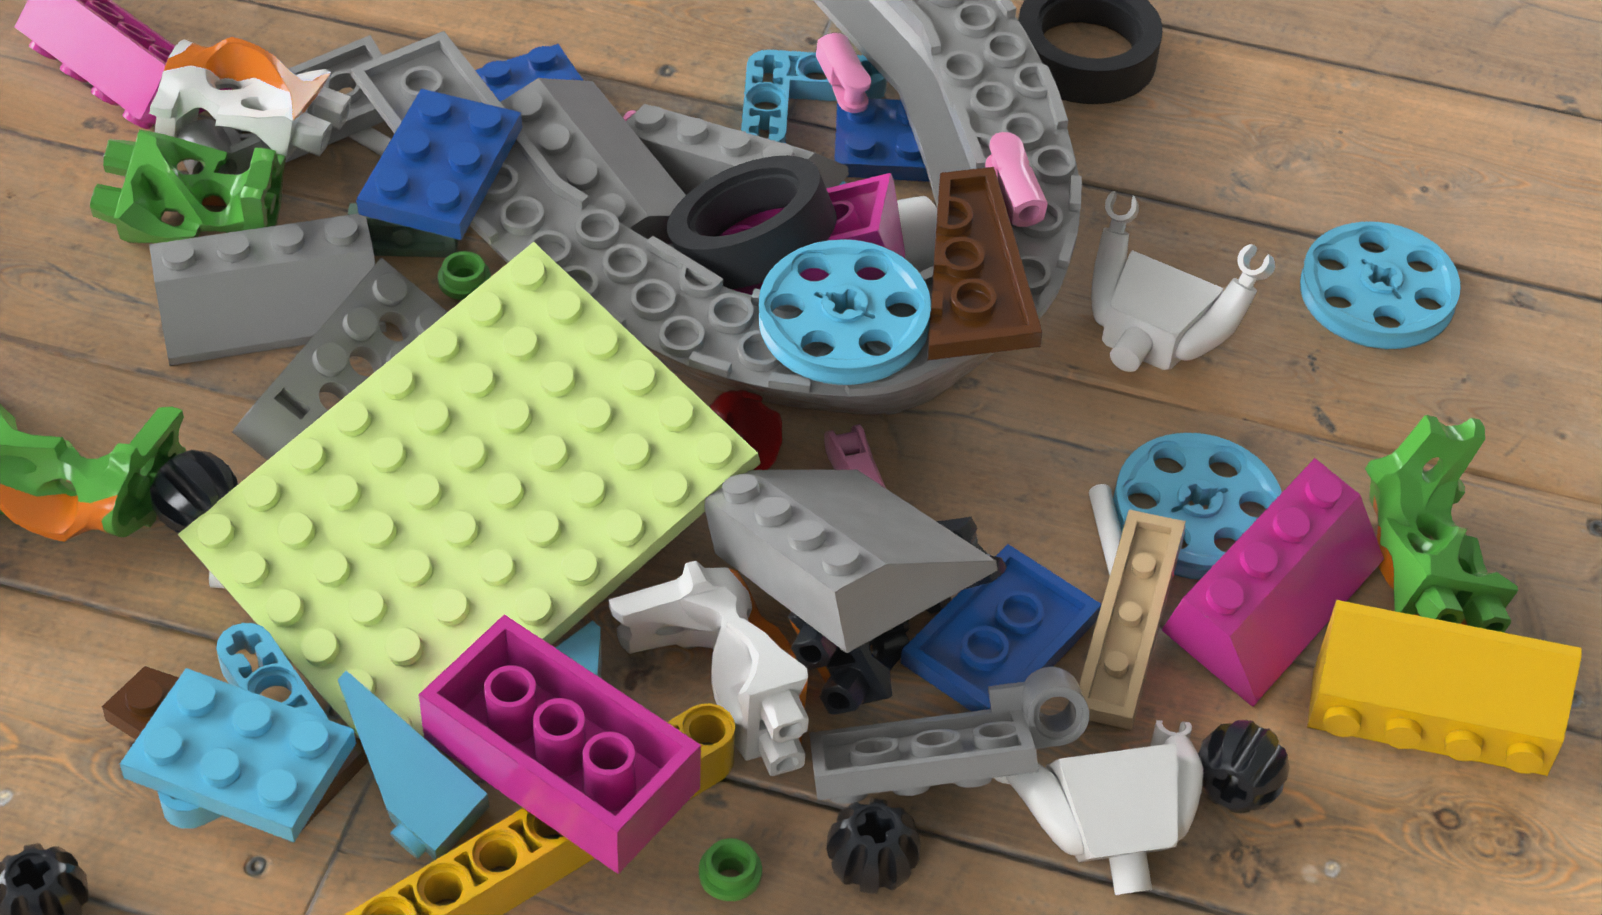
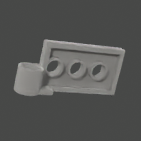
(241, 146)
(324, 361)
(950, 747)

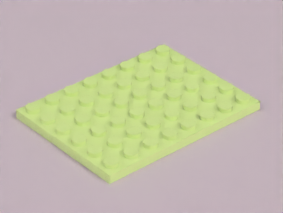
(474, 476)

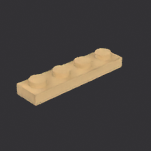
(1130, 617)

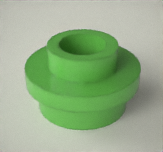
(462, 274)
(732, 855)

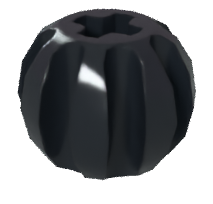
(189, 487)
(1243, 766)
(873, 846)
(42, 882)

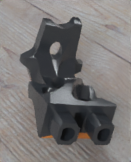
(859, 674)

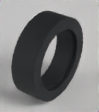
(1097, 79)
(742, 192)

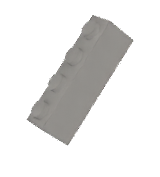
(698, 149)
(597, 152)
(257, 285)

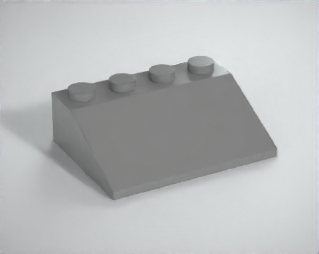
(839, 549)

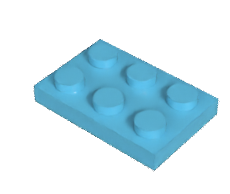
(238, 754)

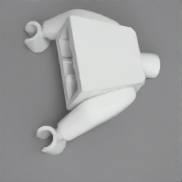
(1158, 310)
(1118, 803)

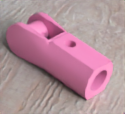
(844, 72)
(1017, 180)
(850, 443)

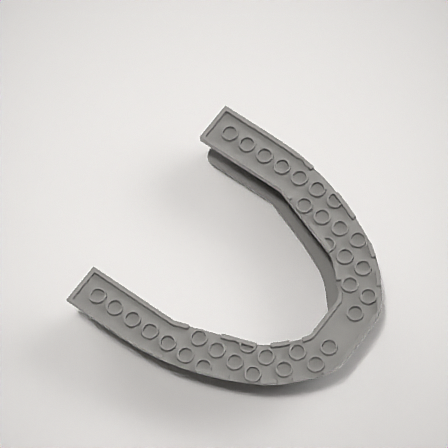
(961, 79)

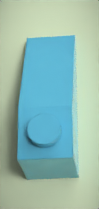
(419, 785)

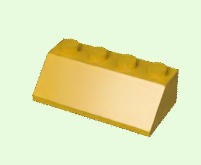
(1443, 688)

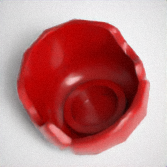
(753, 422)

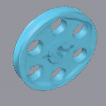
(1380, 285)
(861, 323)
(1200, 485)

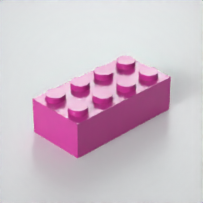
(561, 742)

